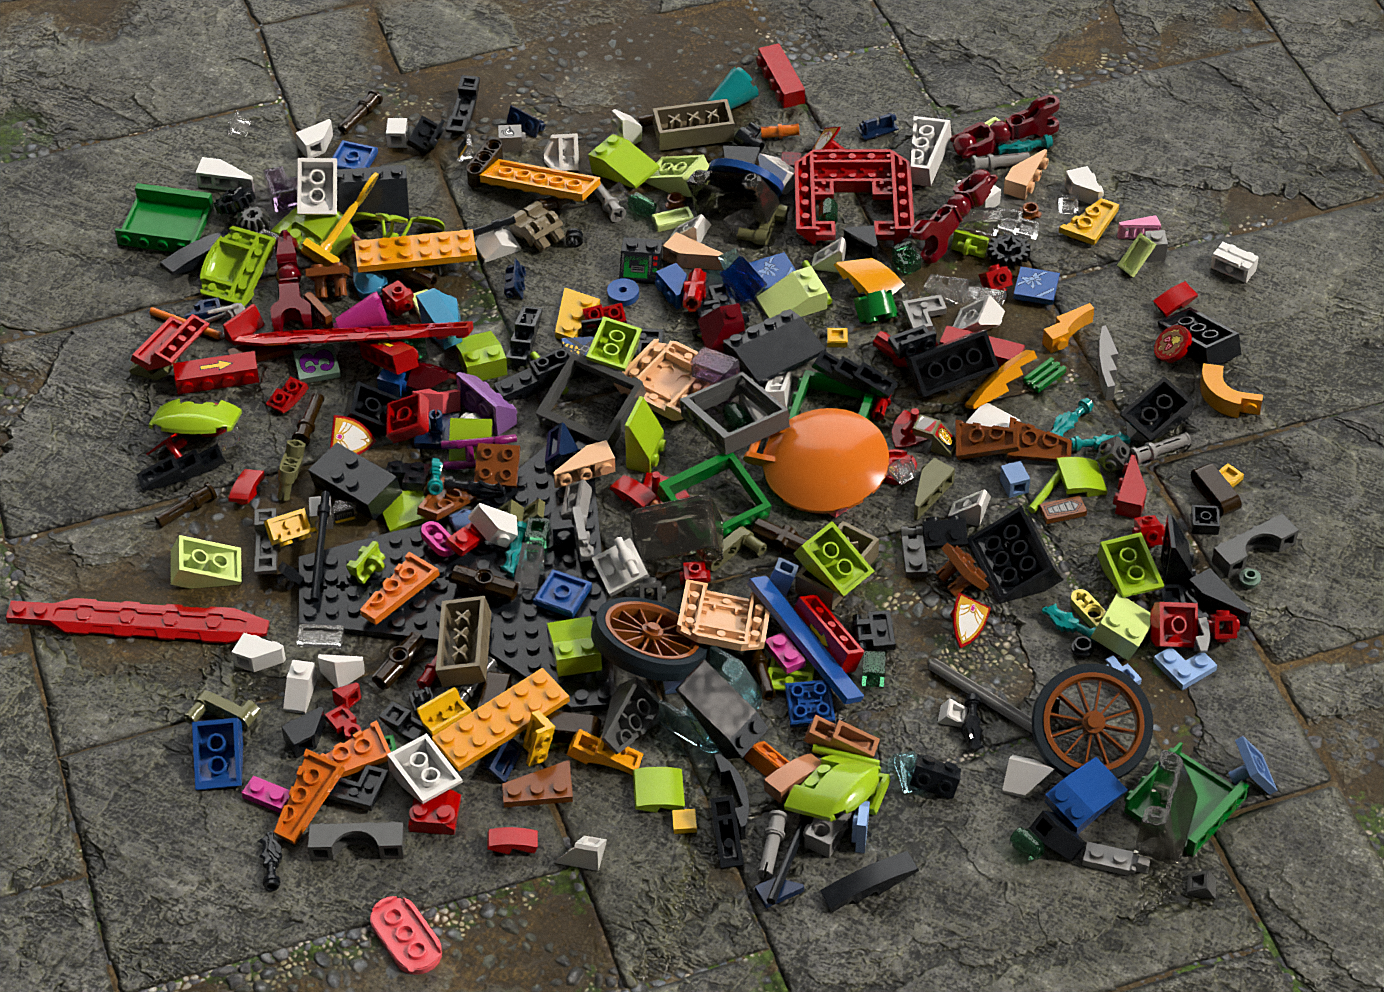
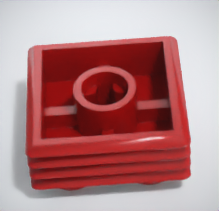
(407, 417)

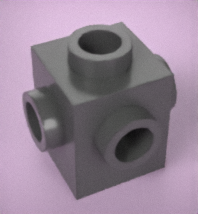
(1112, 454)
(650, 582)

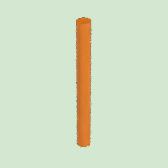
(165, 316)

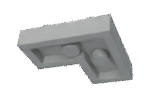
(921, 309)

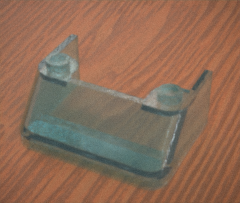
(684, 722)

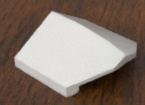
(562, 152)
(496, 244)

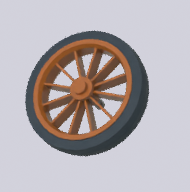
(644, 640)
(1093, 721)

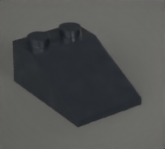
(369, 407)
(1158, 410)
(1175, 555)

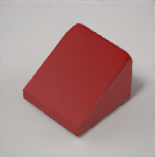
(347, 695)

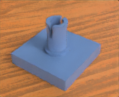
(1254, 767)

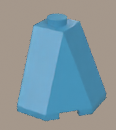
(439, 308)

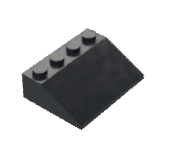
(387, 195)
(773, 346)
(1014, 557)

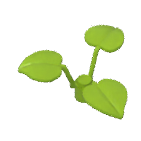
(382, 217)

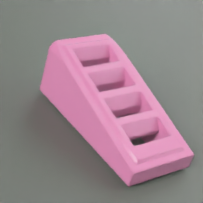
(1142, 224)

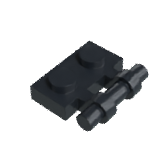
(881, 631)

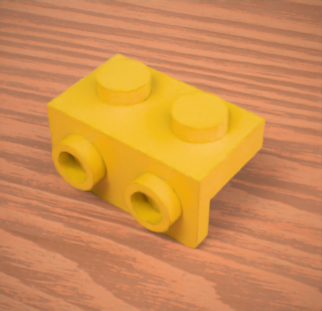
(287, 527)
(442, 711)
(538, 738)

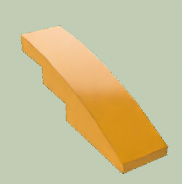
(995, 384)

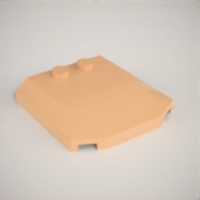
(666, 376)
(722, 618)

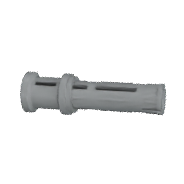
(991, 162)
(610, 204)
(1152, 450)
(774, 835)

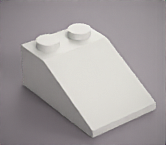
(317, 186)
(422, 769)

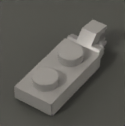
(582, 537)
(1114, 859)

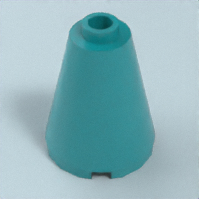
(735, 88)

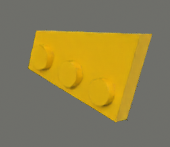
(1092, 223)
(572, 314)

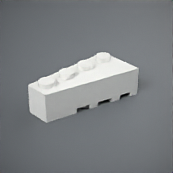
(929, 146)

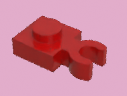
(342, 720)

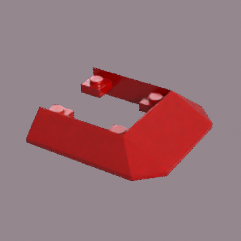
(853, 170)

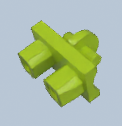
(970, 243)
(369, 560)

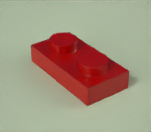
(465, 539)

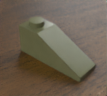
(934, 482)

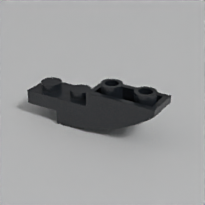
(539, 375)

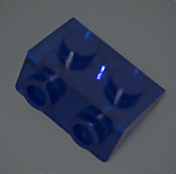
(743, 280)

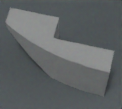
(1202, 640)

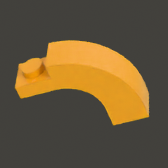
(1224, 398)

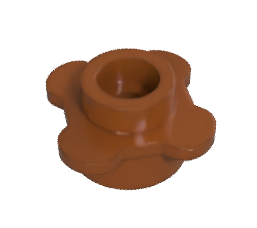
(675, 200)
(1030, 211)

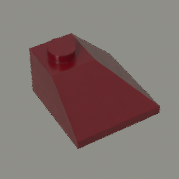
(720, 325)
(430, 377)

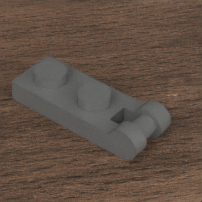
(913, 552)

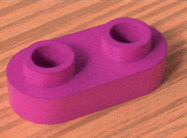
(436, 538)

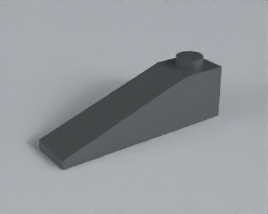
(630, 714)

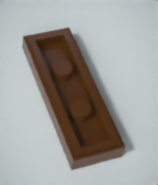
(263, 352)

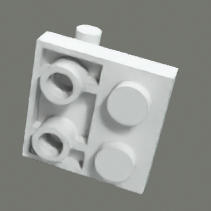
(620, 566)

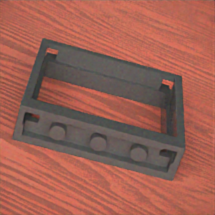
(694, 405)
(577, 430)

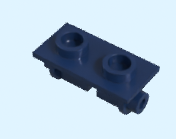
(528, 123)
(873, 128)
(514, 280)

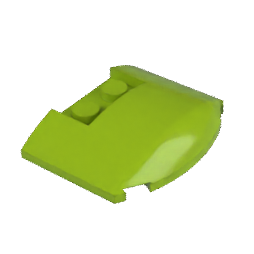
(316, 229)
(236, 265)
(195, 418)
(834, 787)

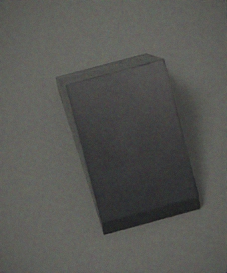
(862, 240)

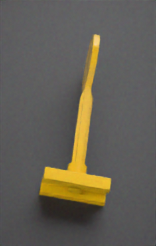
(321, 254)

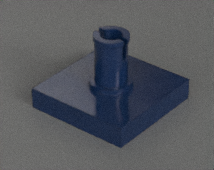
(438, 430)

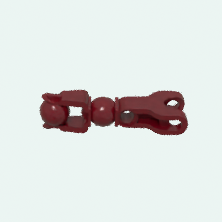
(1018, 125)
(936, 231)
(290, 304)

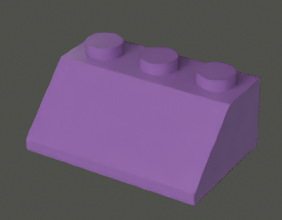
(481, 399)

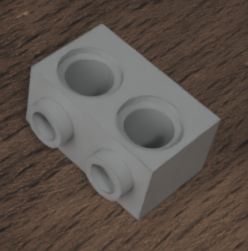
(831, 832)

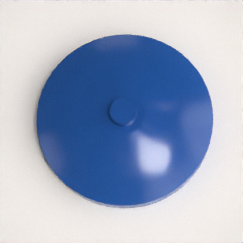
(740, 166)

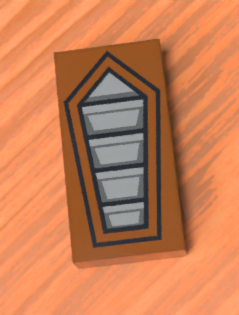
(319, 311)
(1063, 509)

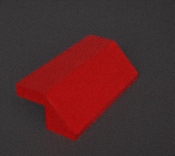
(169, 342)

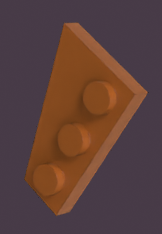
(980, 440)
(1038, 444)
(438, 506)
(540, 787)

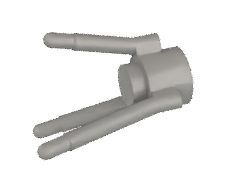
(231, 311)

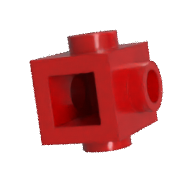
(996, 277)
(398, 298)
(1150, 528)
(694, 571)
(1230, 628)

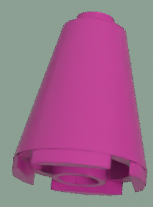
(365, 313)

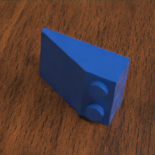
(217, 753)
(1085, 794)

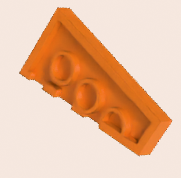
(401, 586)
(361, 750)
(311, 788)

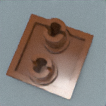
(336, 272)
(497, 464)
(963, 563)

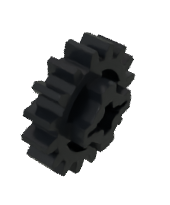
(234, 200)
(1009, 249)

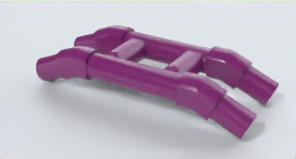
(468, 444)

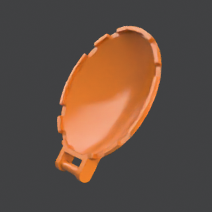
(823, 460)

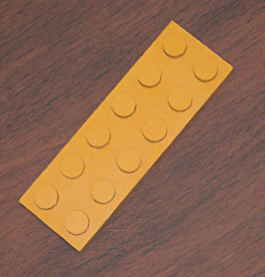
(540, 180)
(415, 250)
(499, 719)

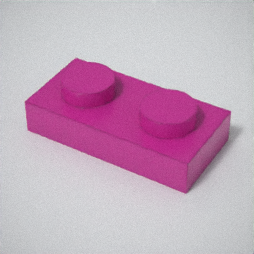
(785, 653)
(266, 794)

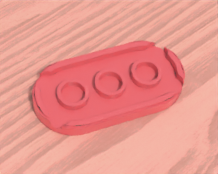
(406, 935)

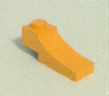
(1057, 336)
(592, 749)

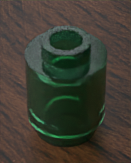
(641, 204)
(828, 210)
(736, 416)
(1027, 843)

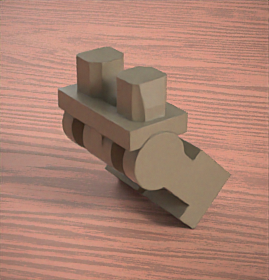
(536, 225)

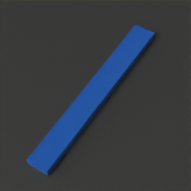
(805, 640)

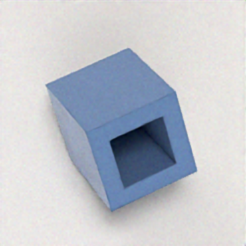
(1014, 479)
(783, 575)

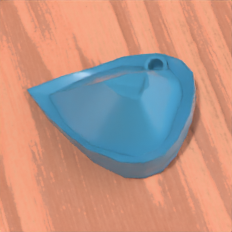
(368, 283)

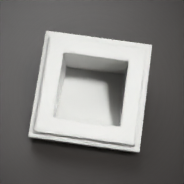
(952, 713)

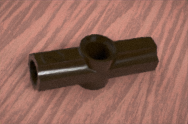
(417, 276)
(781, 539)
(484, 582)
(399, 660)

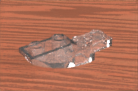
(992, 220)
(958, 291)

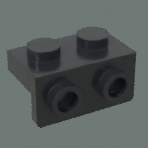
(424, 135)
(912, 341)
(939, 532)
(935, 776)

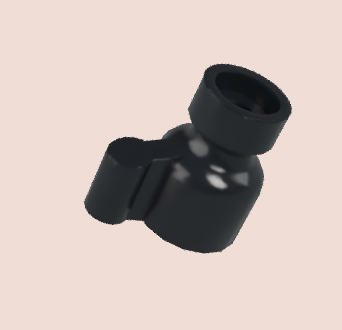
(747, 137)

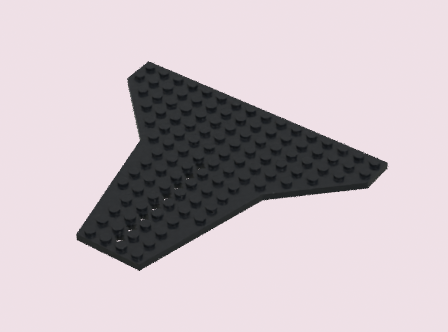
(517, 627)

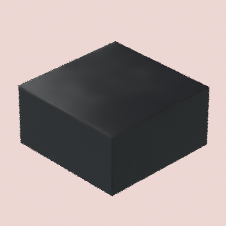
(1205, 520)

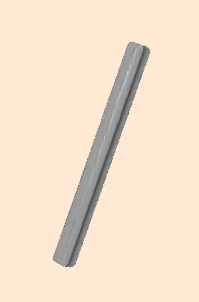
(986, 696)

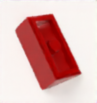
(243, 324)

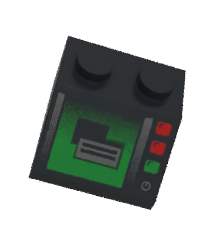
(640, 259)

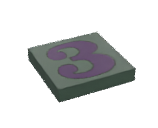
(316, 363)

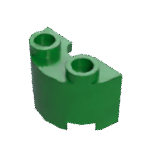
(875, 305)

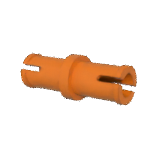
(780, 131)

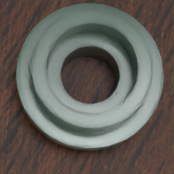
(1249, 578)

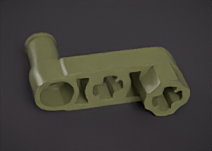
(762, 235)
(290, 467)
(733, 544)
(222, 709)

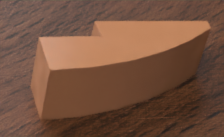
(841, 737)
(794, 772)

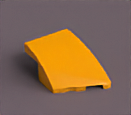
(869, 275)

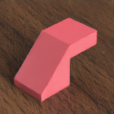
(444, 401)

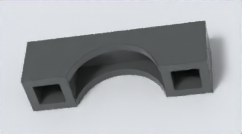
(1276, 534)
(329, 839)

